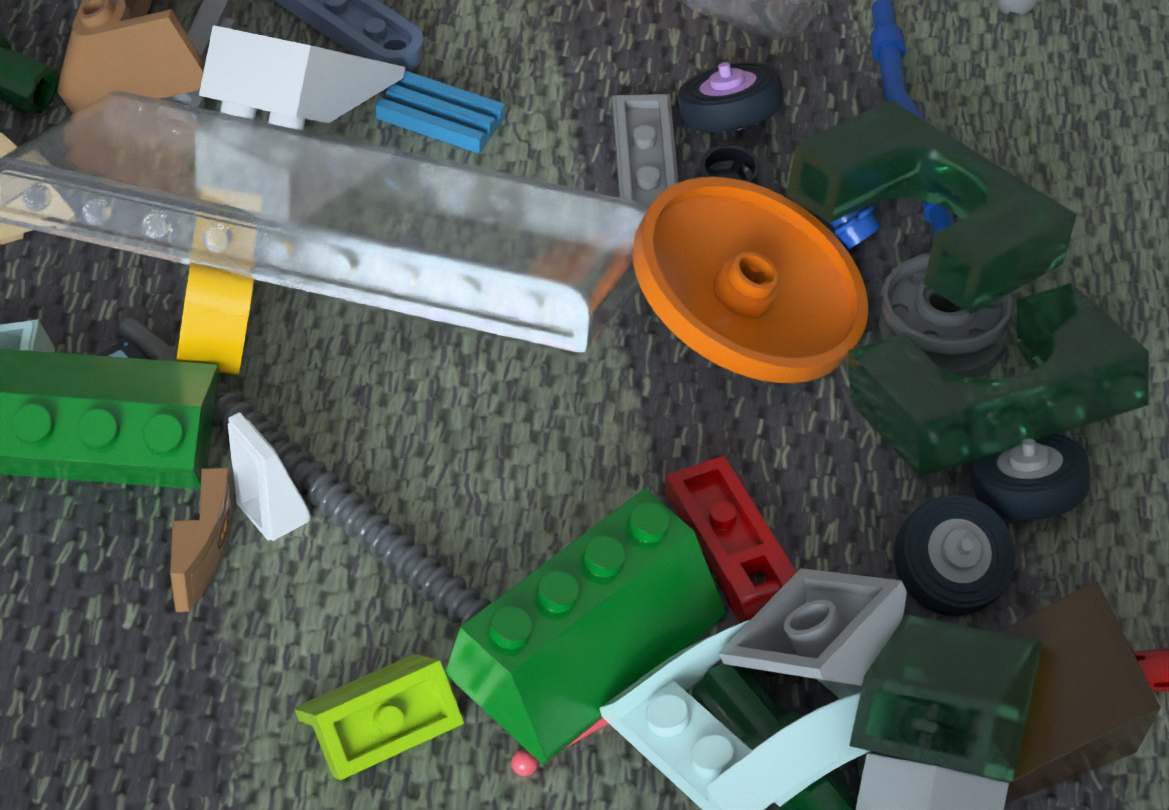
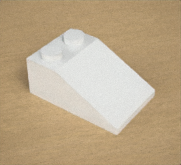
(288, 78)

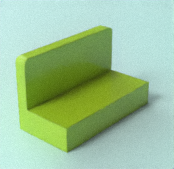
(382, 714)

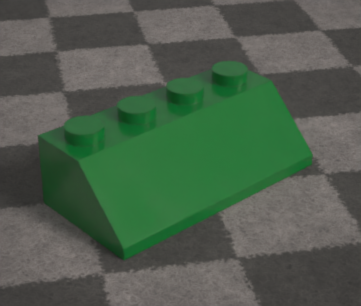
(105, 418)
(587, 626)

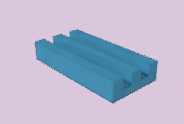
(444, 105)

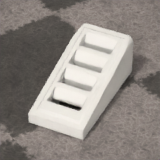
(263, 483)

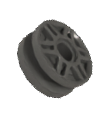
(943, 331)

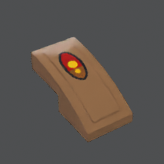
(201, 543)

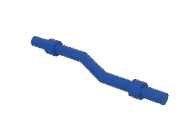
(889, 49)

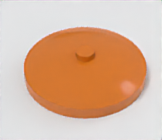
(750, 280)

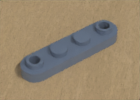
(363, 29)

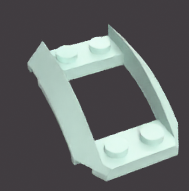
(707, 757)

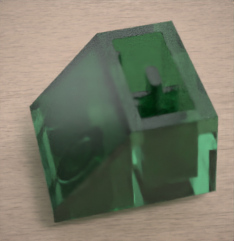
(948, 697)

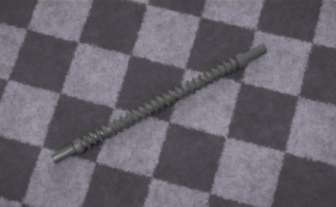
(335, 497)

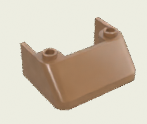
(127, 51)

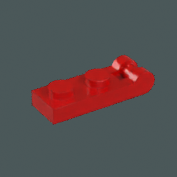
(730, 534)

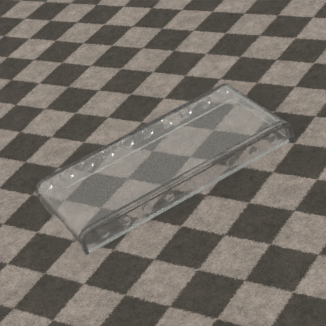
(330, 217)

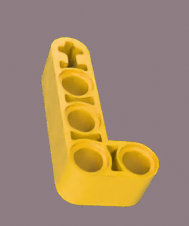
(215, 318)

